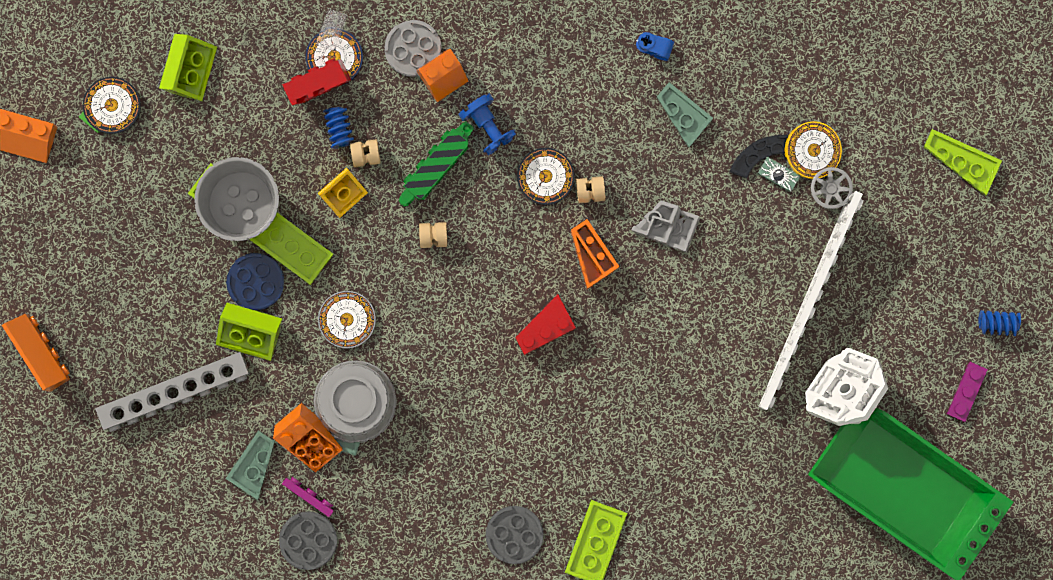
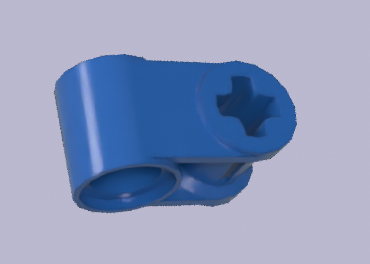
(657, 46)

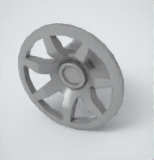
(831, 188)

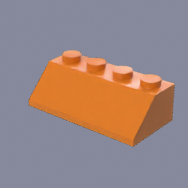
(26, 136)
(36, 352)

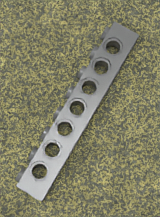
(107, 412)

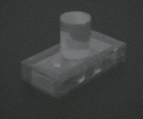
(331, 30)

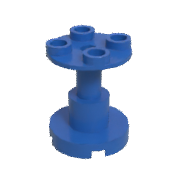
(482, 116)

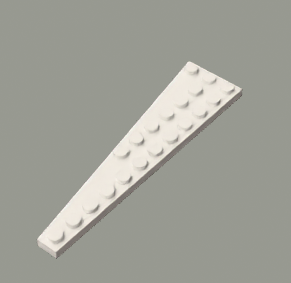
(813, 295)

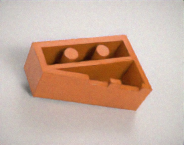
(592, 254)

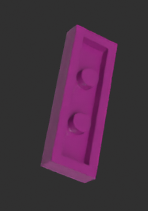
(967, 391)
(309, 496)

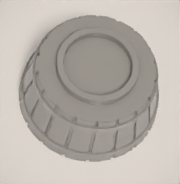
(236, 199)
(355, 401)

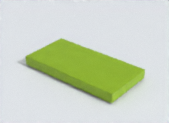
(596, 542)

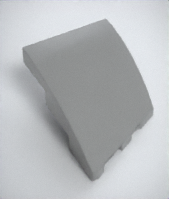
(666, 228)

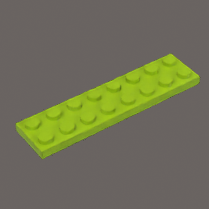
(290, 246)

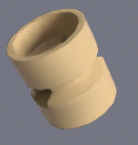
(358, 153)
(597, 188)
(433, 235)

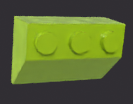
(188, 67)
(248, 331)

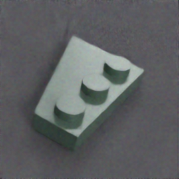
(684, 113)

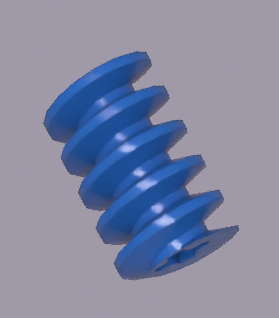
(338, 127)
(998, 322)

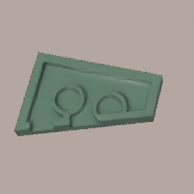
(251, 466)

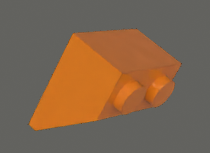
(442, 75)

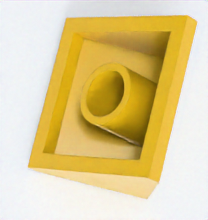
(342, 193)

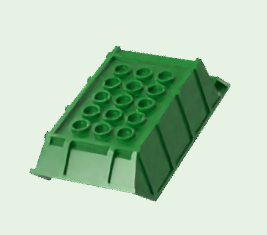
(911, 490)

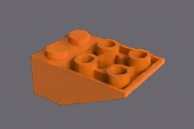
(306, 438)

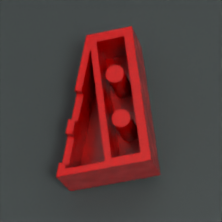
(316, 82)
(545, 327)

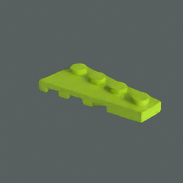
(969, 163)

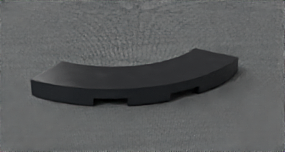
(756, 152)

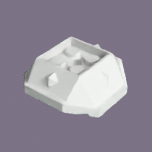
(847, 388)

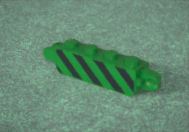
(437, 165)

